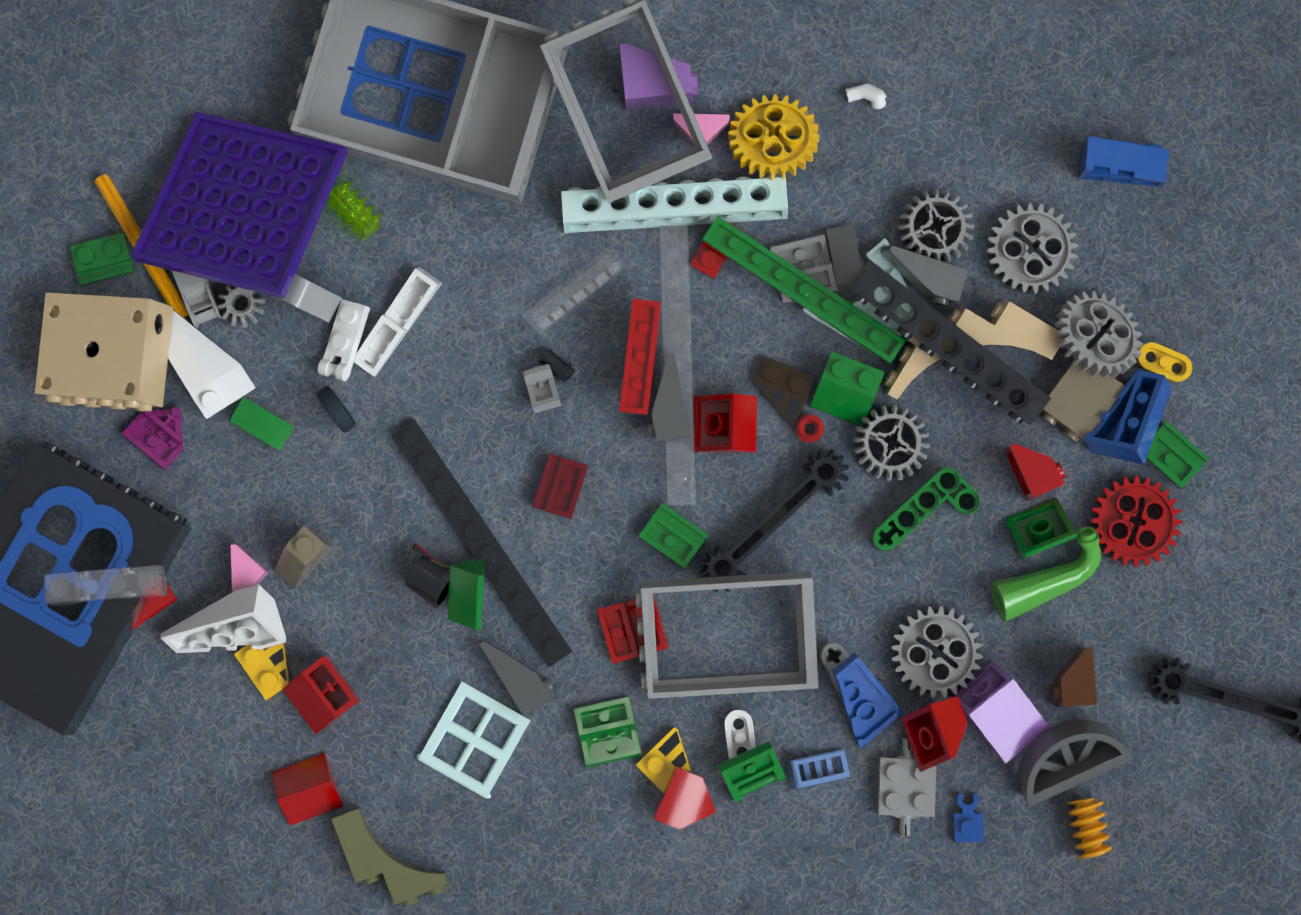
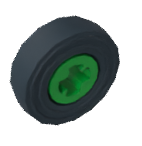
(336, 409)

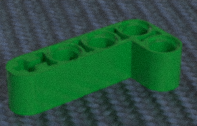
(920, 513)

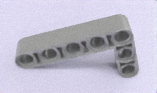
(312, 298)

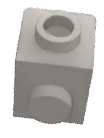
(541, 388)

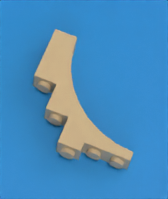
(1008, 327)

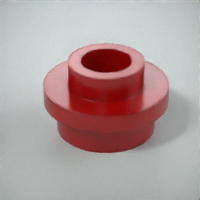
(809, 419)

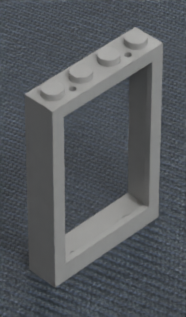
(652, 173)
(729, 684)

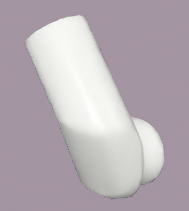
(869, 92)

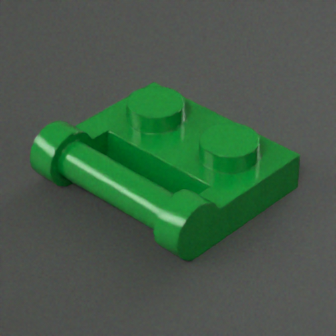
(751, 771)

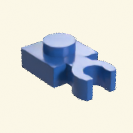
(967, 824)

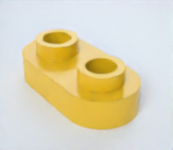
(1163, 362)

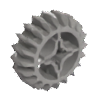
(932, 214)
(879, 438)

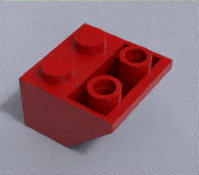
(321, 694)

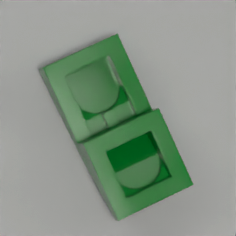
(261, 423)

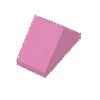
(710, 125)
(245, 569)

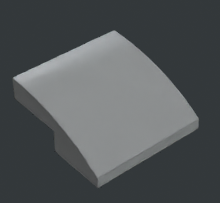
(810, 257)

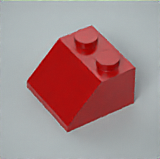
(725, 423)
(1034, 471)
(935, 732)

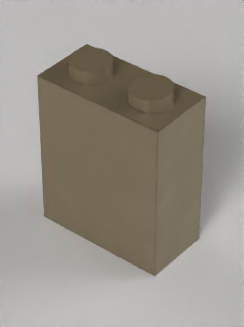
(1080, 401)

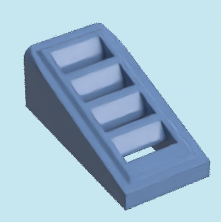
(794, 774)

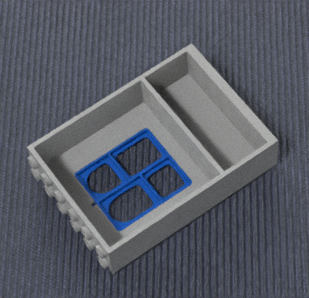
(490, 112)

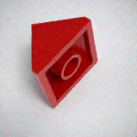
(306, 789)

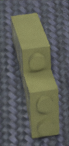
(369, 859)

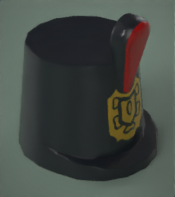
(428, 578)

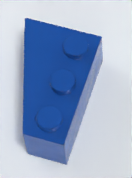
(1123, 162)
(1133, 420)

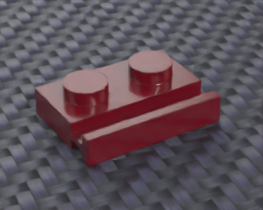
(560, 486)

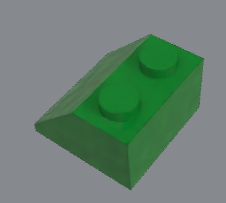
(847, 389)

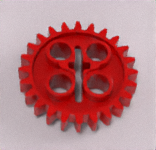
(1160, 529)

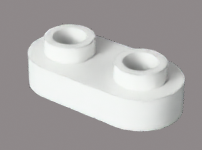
(739, 738)

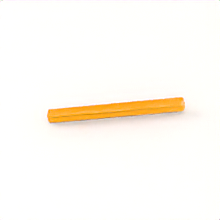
(133, 232)

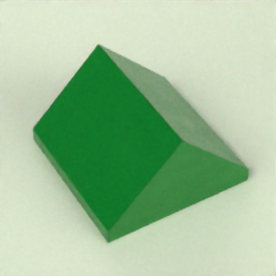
(1040, 528)
(466, 593)

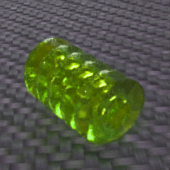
(354, 210)

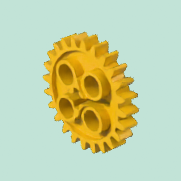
(773, 137)

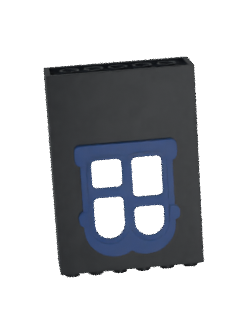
(47, 661)

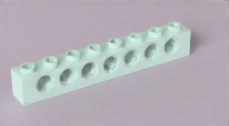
(689, 212)

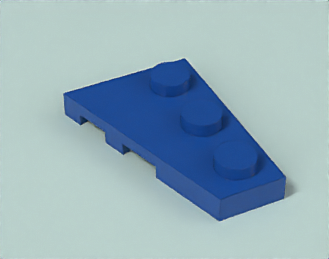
(864, 700)

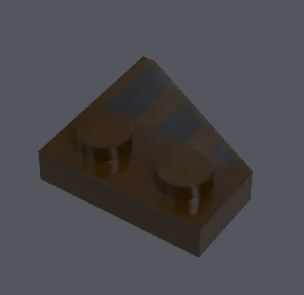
(783, 387)

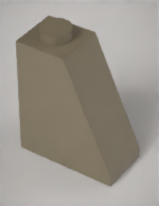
(301, 556)

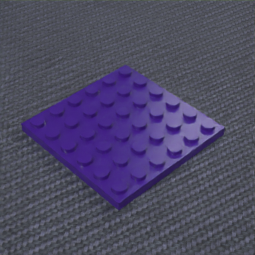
(239, 204)

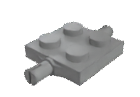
(904, 789)

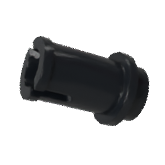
(558, 365)

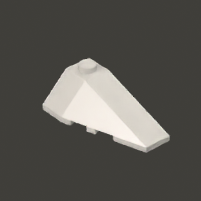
(205, 369)
(237, 619)

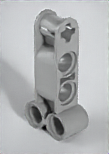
(197, 298)

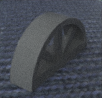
(1075, 770)

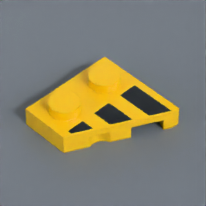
(265, 668)
(663, 758)

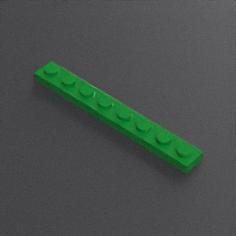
(803, 290)

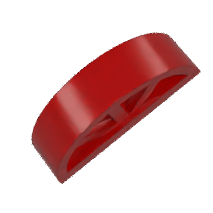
(640, 356)

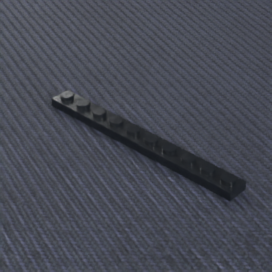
(482, 543)

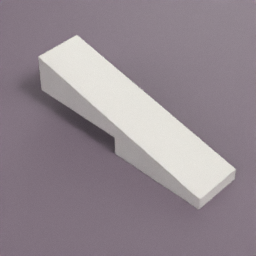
(397, 321)

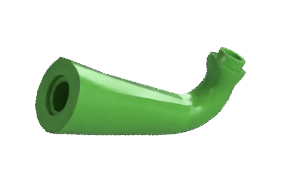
(1025, 592)

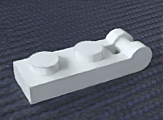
(344, 340)

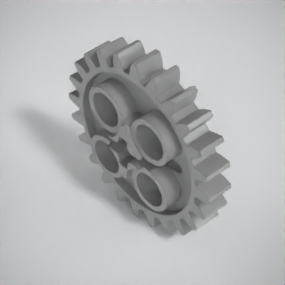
(1048, 230)
(1082, 320)
(922, 673)

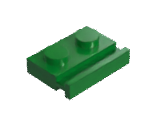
(102, 259)
(1175, 455)
(673, 535)

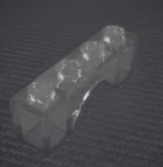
(105, 584)

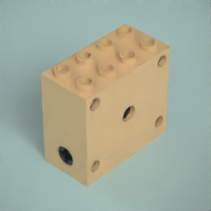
(103, 351)

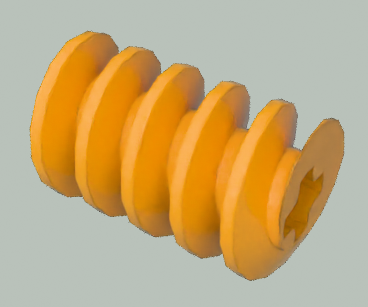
(1089, 827)

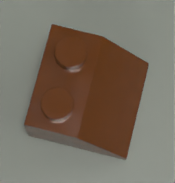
(1075, 681)

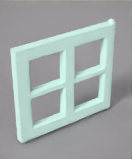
(474, 740)

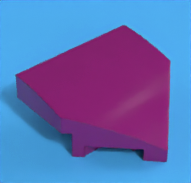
(157, 435)

